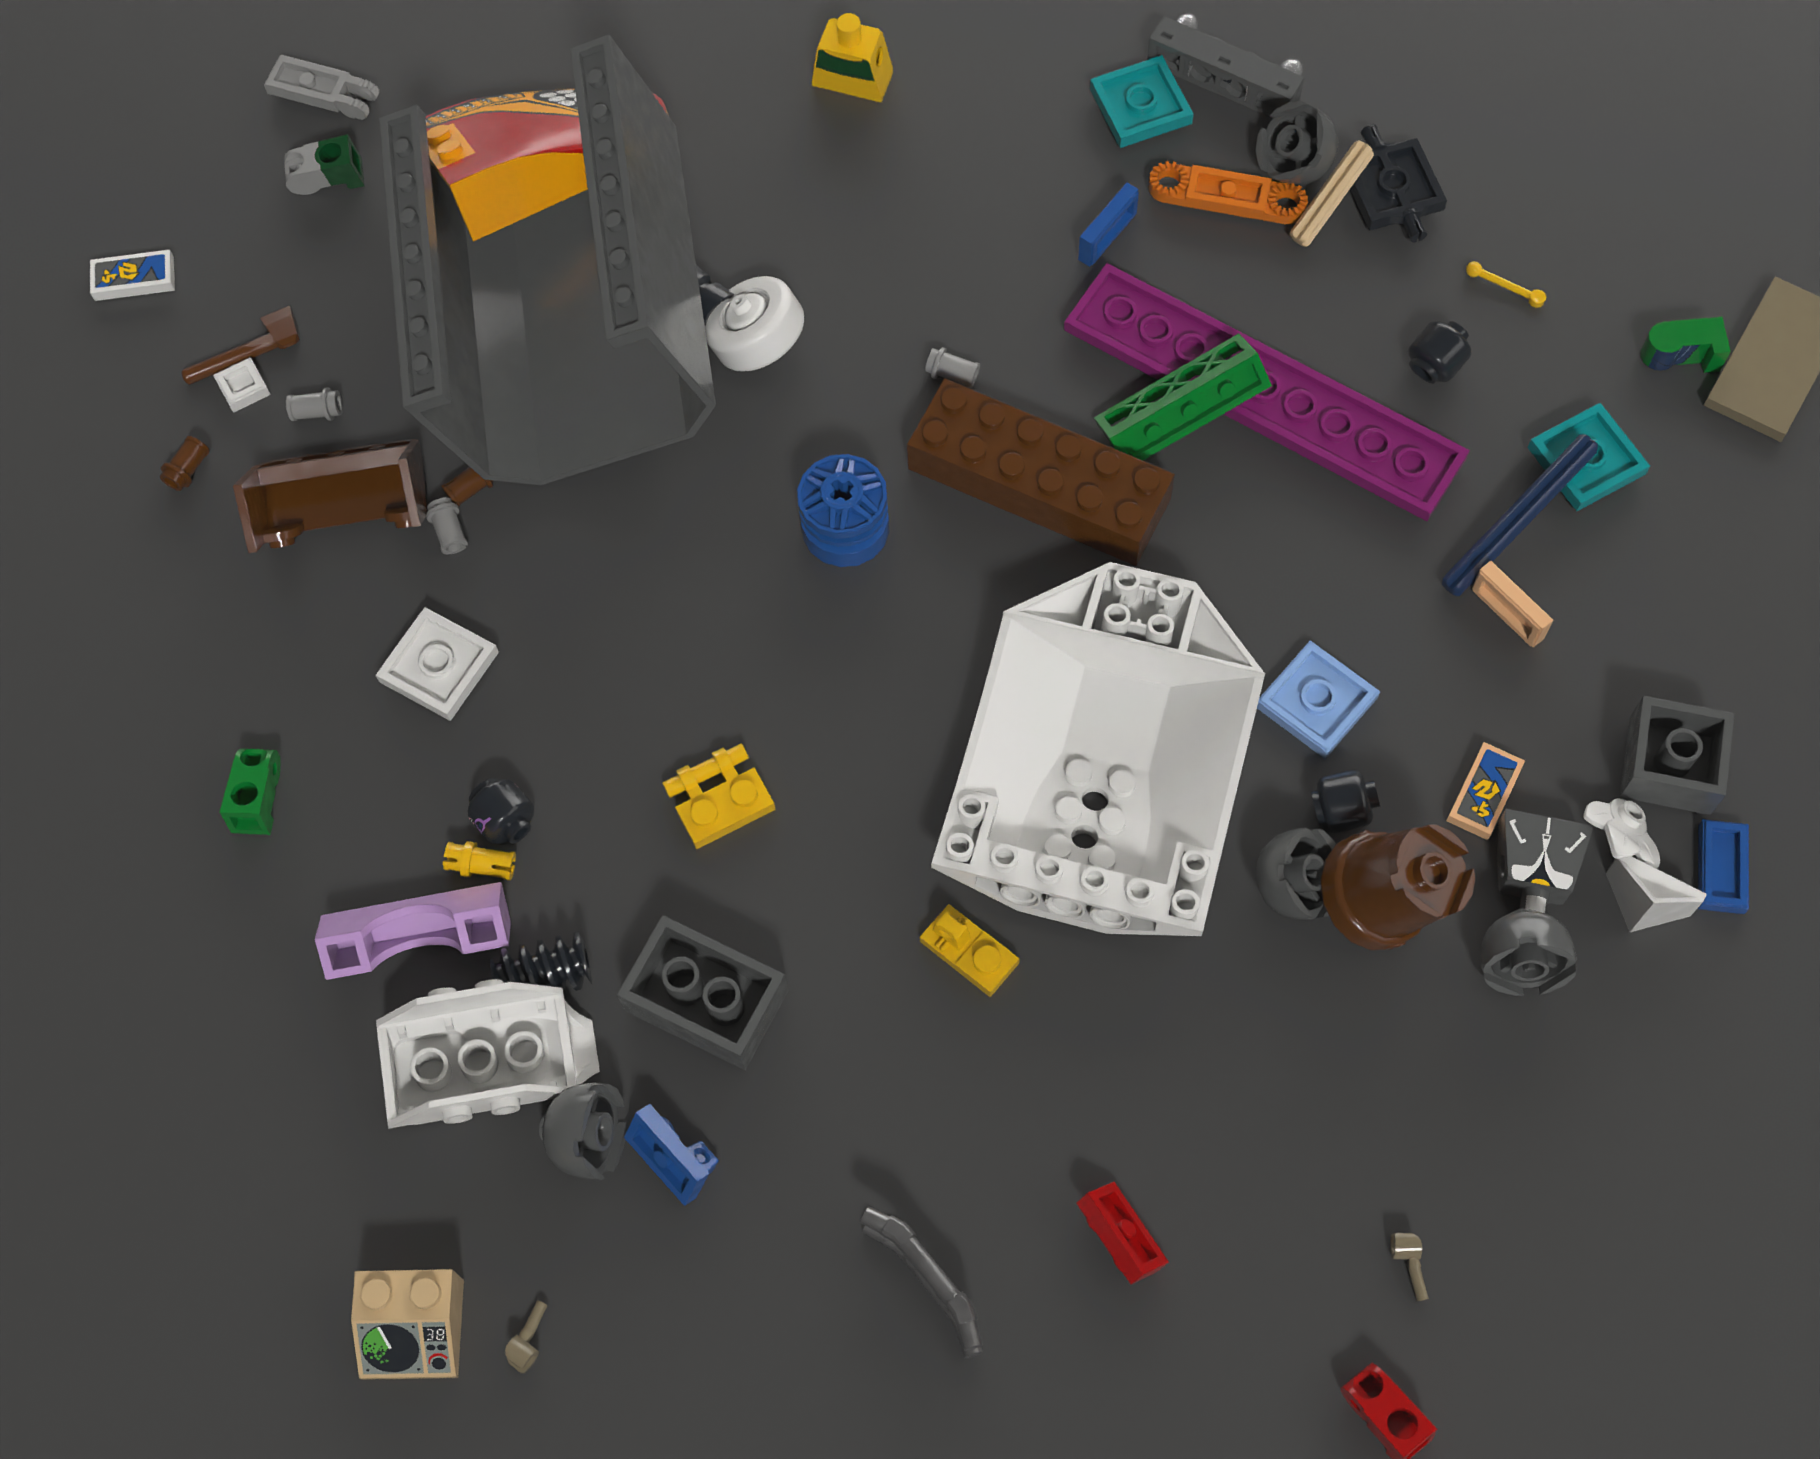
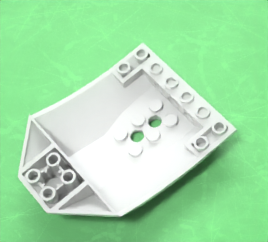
(1115, 692)

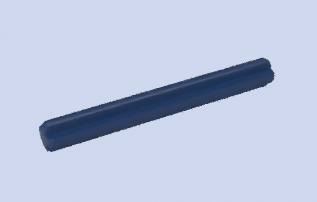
(1520, 514)

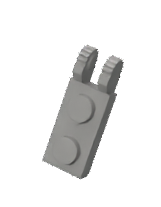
(320, 86)

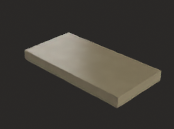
(1772, 362)

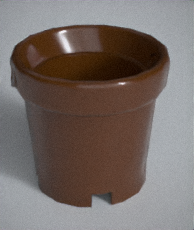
(1394, 884)

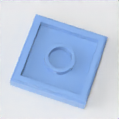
(1317, 699)

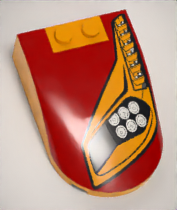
(509, 155)

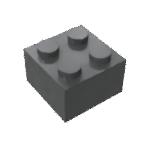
(1677, 755)

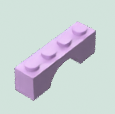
(366, 936)

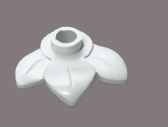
(1624, 829)

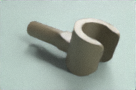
(1409, 1247)
(518, 1350)

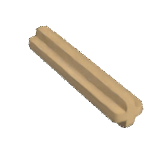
(1331, 193)

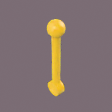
(1535, 298)

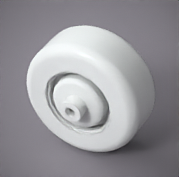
(755, 324)

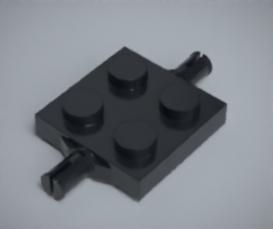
(1397, 185)

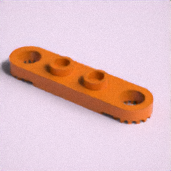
(1227, 192)

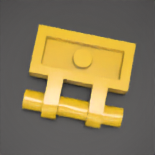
(724, 807)

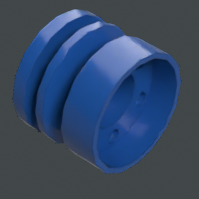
(843, 510)

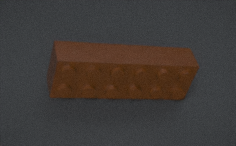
(1040, 471)

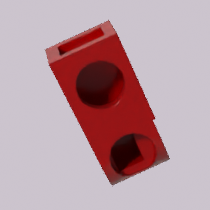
(1388, 1413)

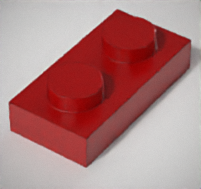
(1122, 1232)

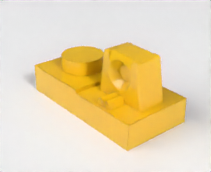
(969, 950)

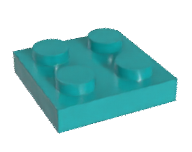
(1141, 101)
(1609, 469)

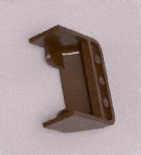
(331, 490)

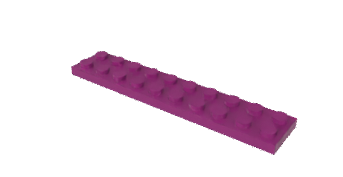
(1298, 411)

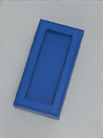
(1108, 225)
(1723, 866)

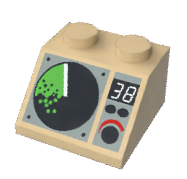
(407, 1323)

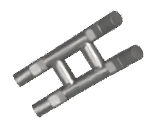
(958, 1307)

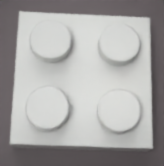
(437, 663)

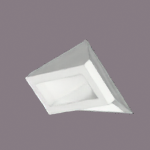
(1649, 895)

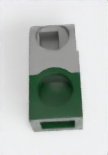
(323, 165)

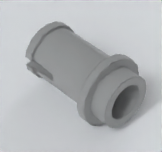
(952, 367)
(315, 405)
(447, 526)

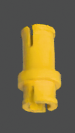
(476, 860)

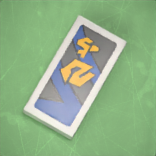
(132, 275)

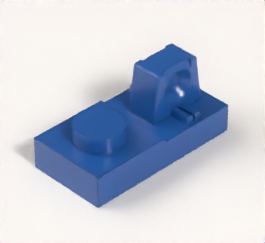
(678, 1166)

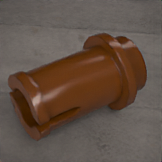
(184, 463)
(465, 486)

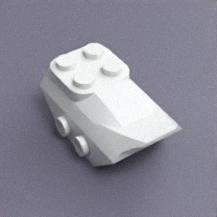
(481, 1051)

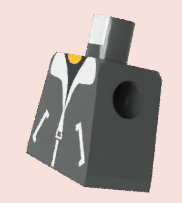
(1539, 857)

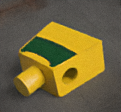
(852, 59)

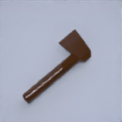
(281, 335)

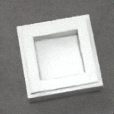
(241, 384)

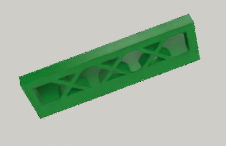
(1185, 403)

